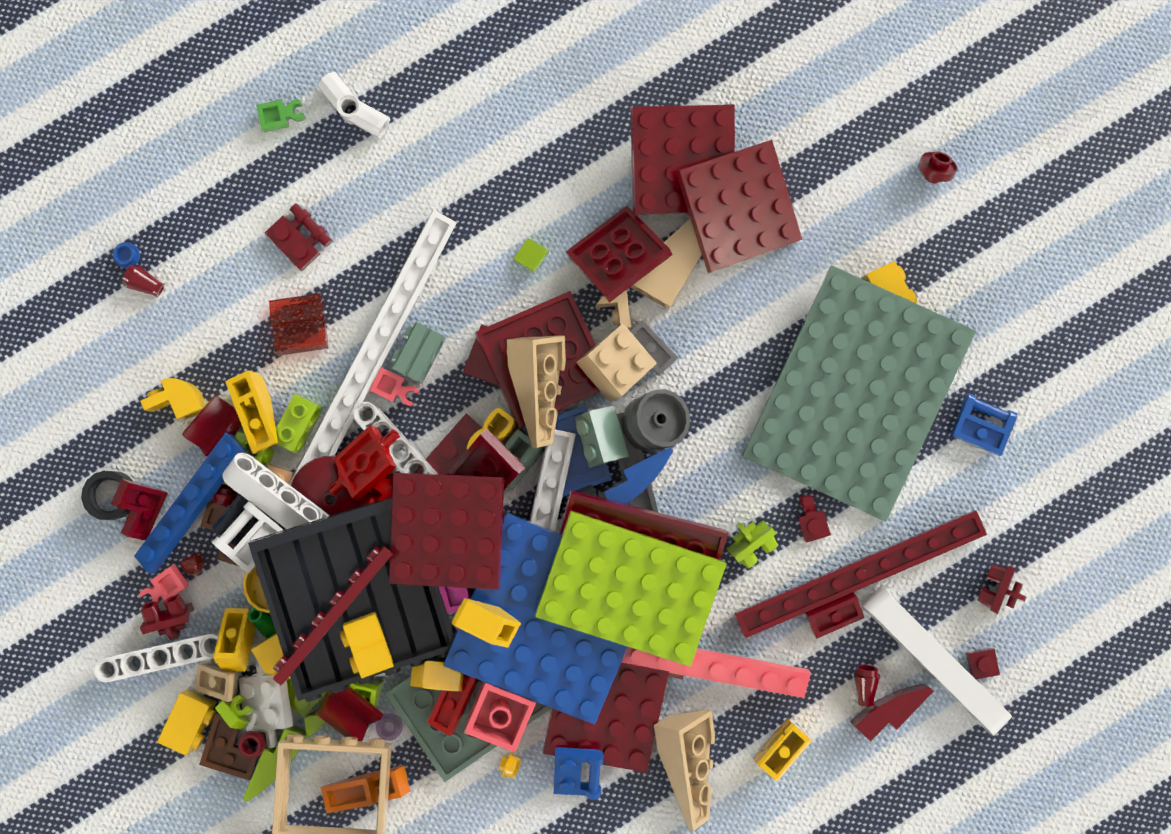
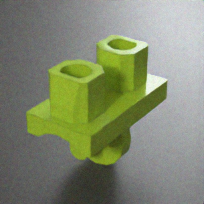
(750, 539)

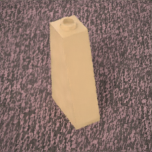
(667, 279)

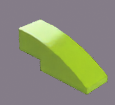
(266, 768)

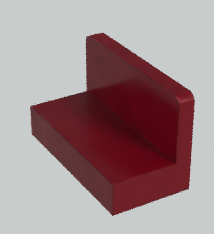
(212, 423)
(348, 713)

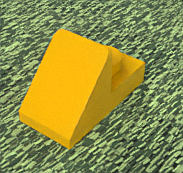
(436, 676)

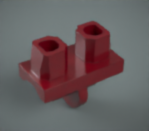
(1003, 577)
(166, 621)

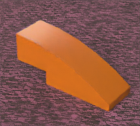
(363, 790)

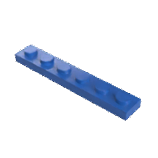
(188, 505)

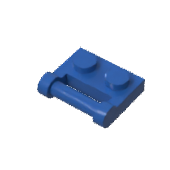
(981, 432)
(568, 772)

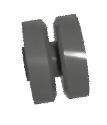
(656, 420)

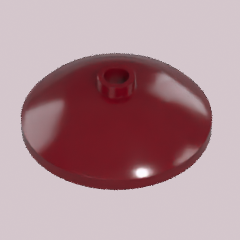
(313, 483)

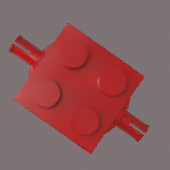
(364, 463)

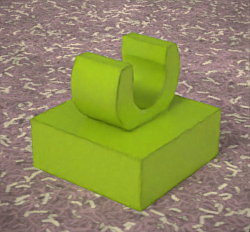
(232, 714)

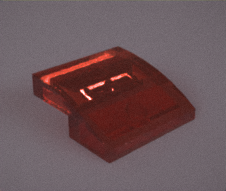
(298, 324)

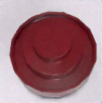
(937, 167)

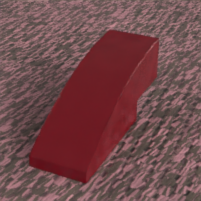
(890, 709)

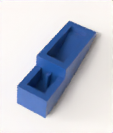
(638, 477)

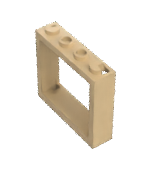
(323, 743)

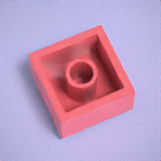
(499, 716)

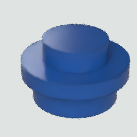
(126, 254)

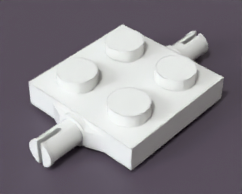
(269, 703)

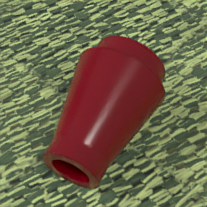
(140, 280)
(866, 683)
(249, 747)

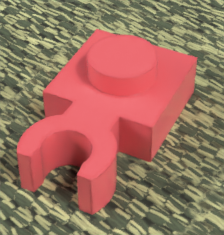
(391, 385)
(166, 585)

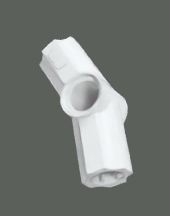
(341, 97)

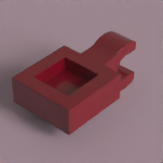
(813, 522)

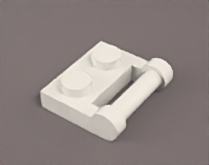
(241, 553)

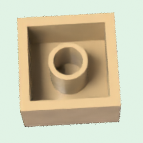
(616, 363)

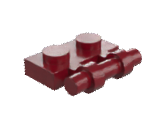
(293, 243)

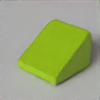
(531, 255)
(312, 723)

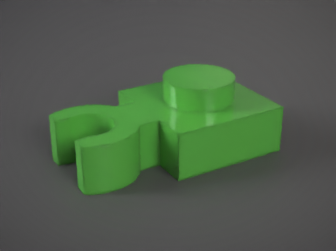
(275, 114)

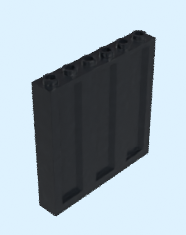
(312, 562)

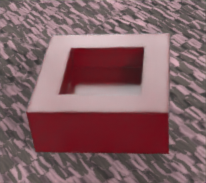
(983, 663)

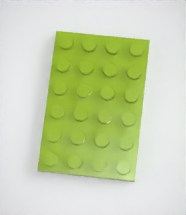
(630, 589)

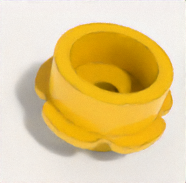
(510, 766)

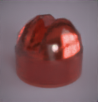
(193, 564)

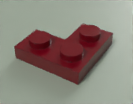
(143, 504)

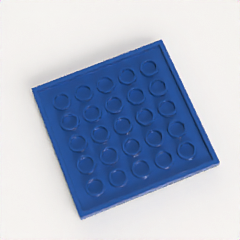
(544, 659)

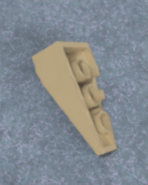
(535, 376)
(684, 750)

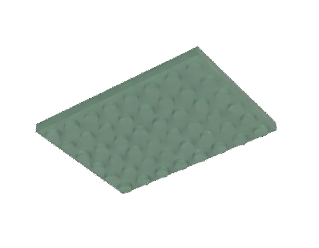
(858, 393)

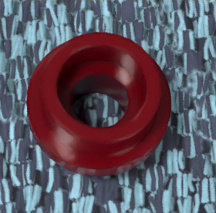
(225, 495)

